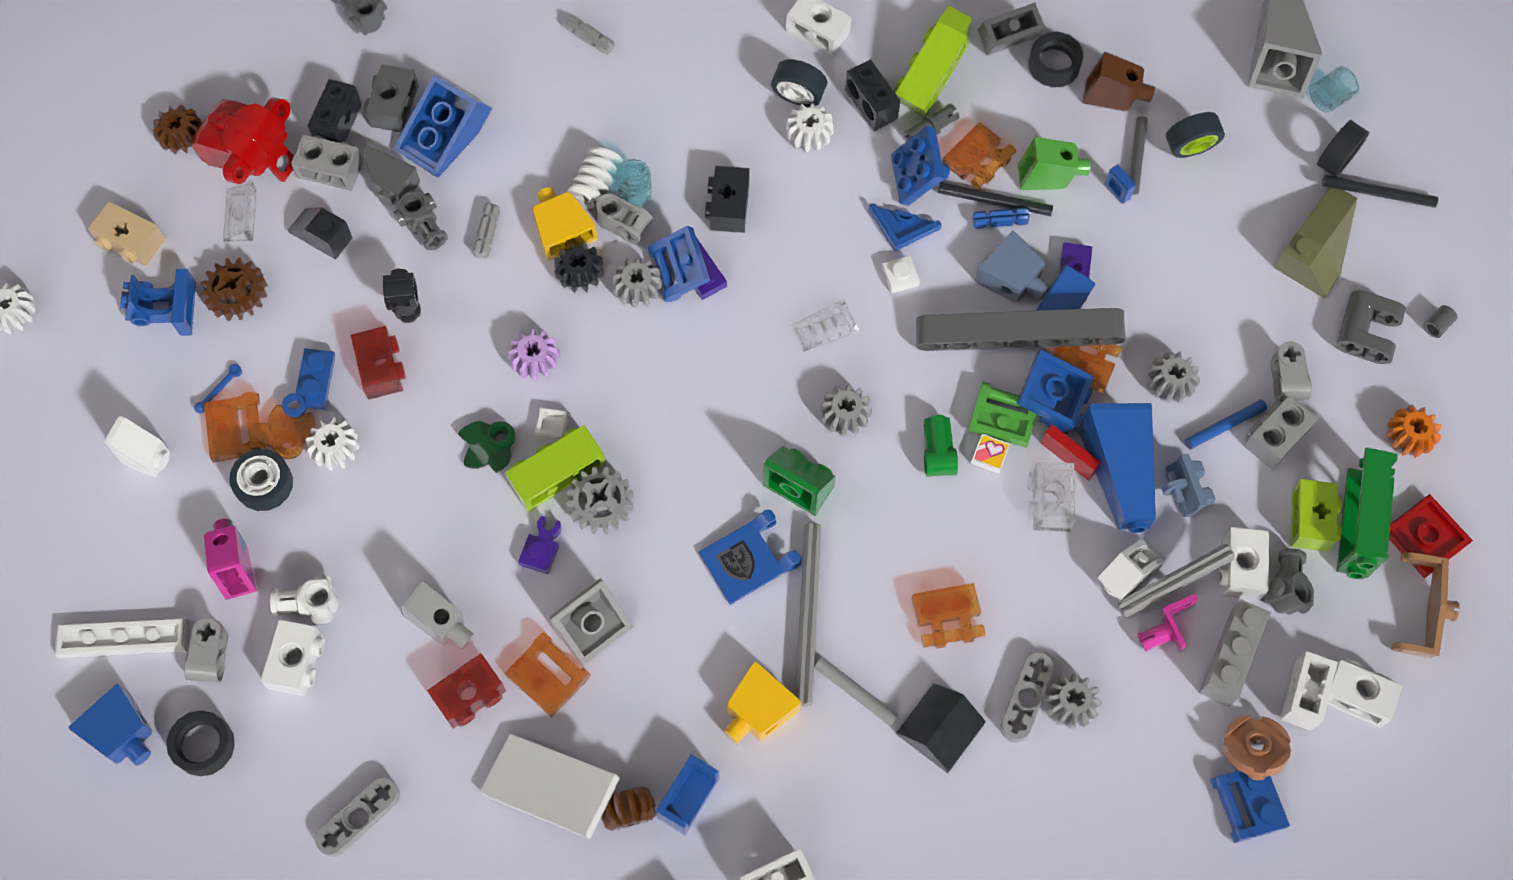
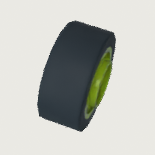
(1195, 134)

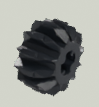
(579, 267)

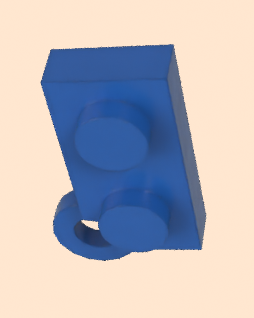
(312, 382)

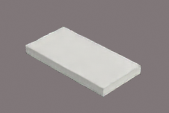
(550, 786)

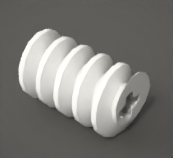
(595, 176)

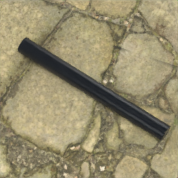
(1380, 191)
(994, 199)

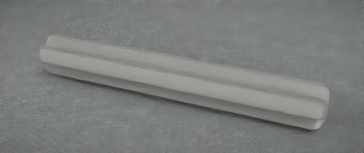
(1176, 580)

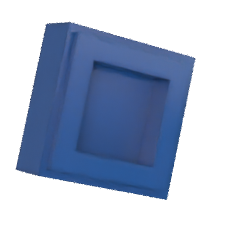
(1120, 184)

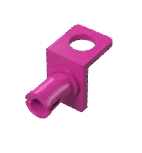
(1168, 629)

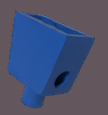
(115, 727)

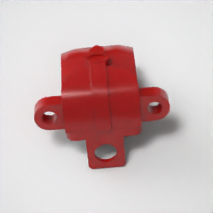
(245, 139)

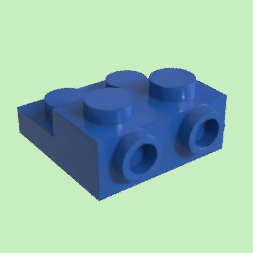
(1056, 391)

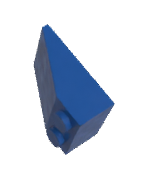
(441, 126)

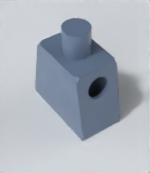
(1013, 270)

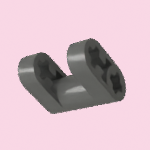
(1354, 334)

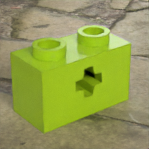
(1315, 515)

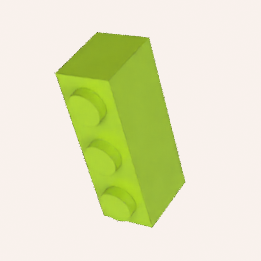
(931, 68)
(554, 467)

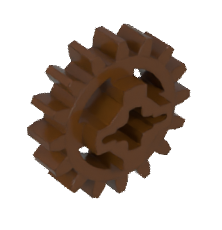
(234, 289)

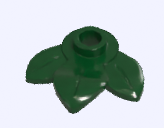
(484, 447)

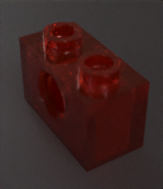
(383, 378)
(475, 674)

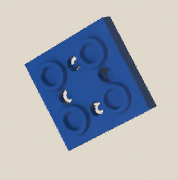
(923, 164)

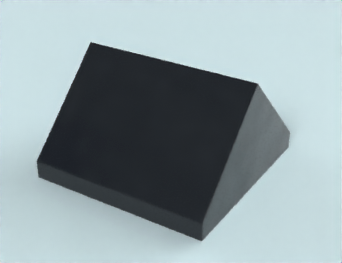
(942, 726)

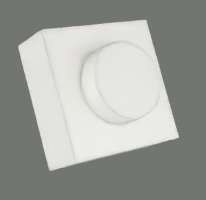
(900, 274)

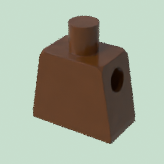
(1116, 84)

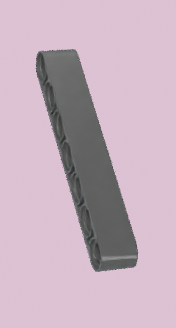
(1020, 329)

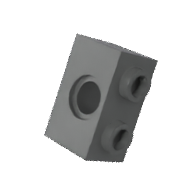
(1011, 29)
(393, 112)

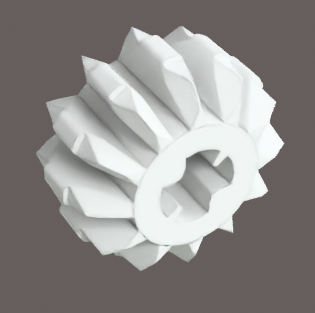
(810, 127)
(15, 308)
(336, 432)

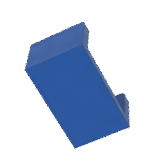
(687, 794)

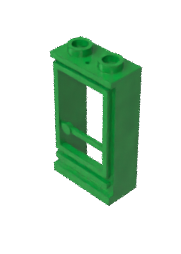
(1367, 514)

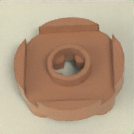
(1254, 762)

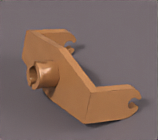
(1438, 606)

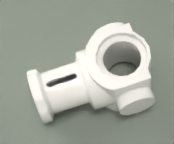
(304, 600)

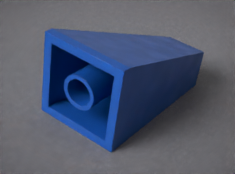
(1123, 443)

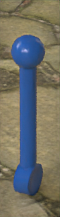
(234, 371)

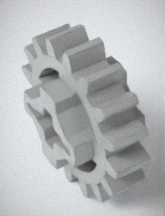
(598, 487)

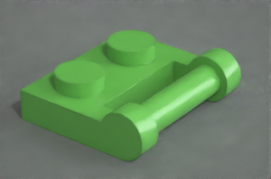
(1000, 421)

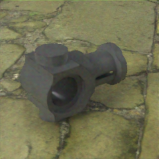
(364, 15)
(421, 220)
(1290, 588)

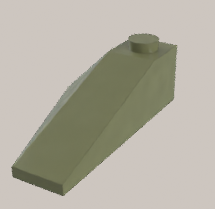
(1320, 244)

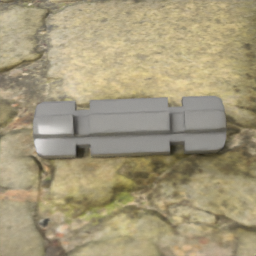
(589, 34)
(486, 230)

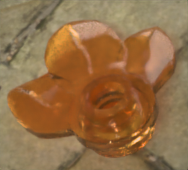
(283, 430)

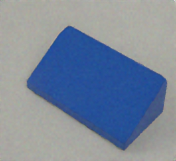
(1067, 291)

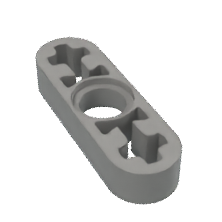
(1043, 679)
(372, 818)

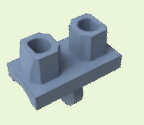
(1185, 486)

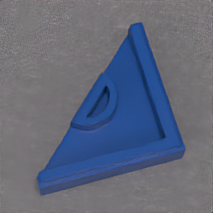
(902, 227)

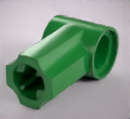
(939, 455)

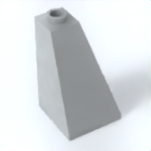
(1284, 49)

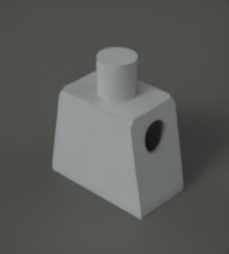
(426, 607)

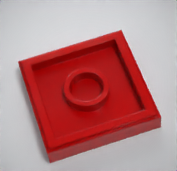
(1428, 531)

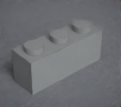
(1235, 653)

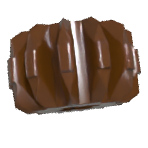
(176, 128)
(629, 808)

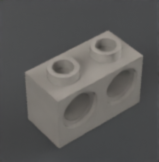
(326, 167)
(1283, 434)

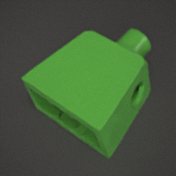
(1050, 165)

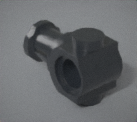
(401, 295)

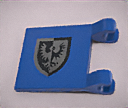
(744, 561)

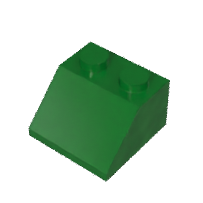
(798, 479)

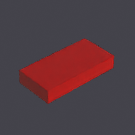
(1070, 452)

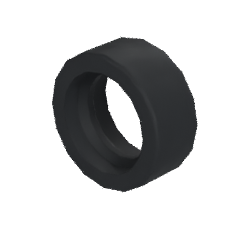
(1060, 42)
(1343, 148)
(180, 730)

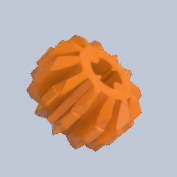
(1413, 431)

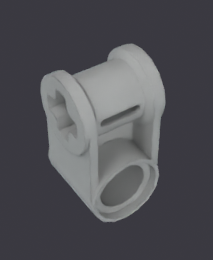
(626, 221)
(1290, 373)
(206, 658)

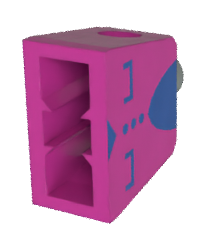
(225, 551)

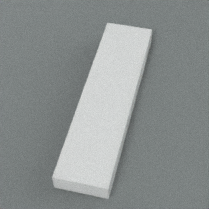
(121, 637)

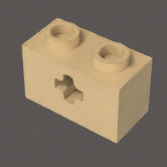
(127, 234)

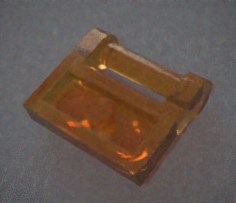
(224, 426)
(539, 682)

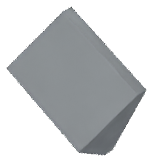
(590, 622)

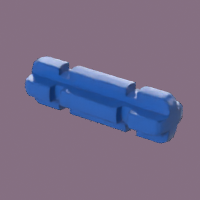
(1000, 218)

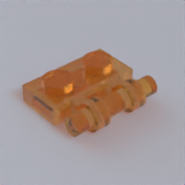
(972, 150)
(1091, 364)
(946, 606)

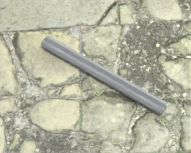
(808, 614)

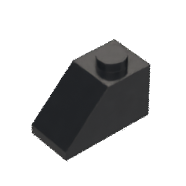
(322, 231)

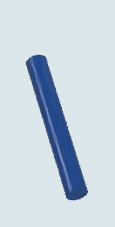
(1225, 424)

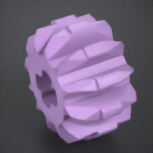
(537, 363)

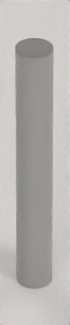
(856, 692)

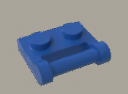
(685, 260)
(1259, 801)

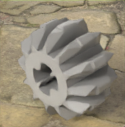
(637, 292)
(1173, 377)
(851, 402)
(1075, 690)

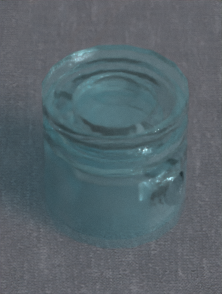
(1334, 89)
(634, 182)

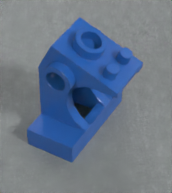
(181, 300)

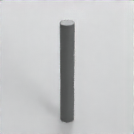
(1138, 151)

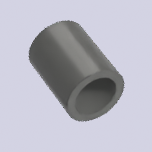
(1440, 321)

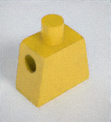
(561, 222)
(759, 705)

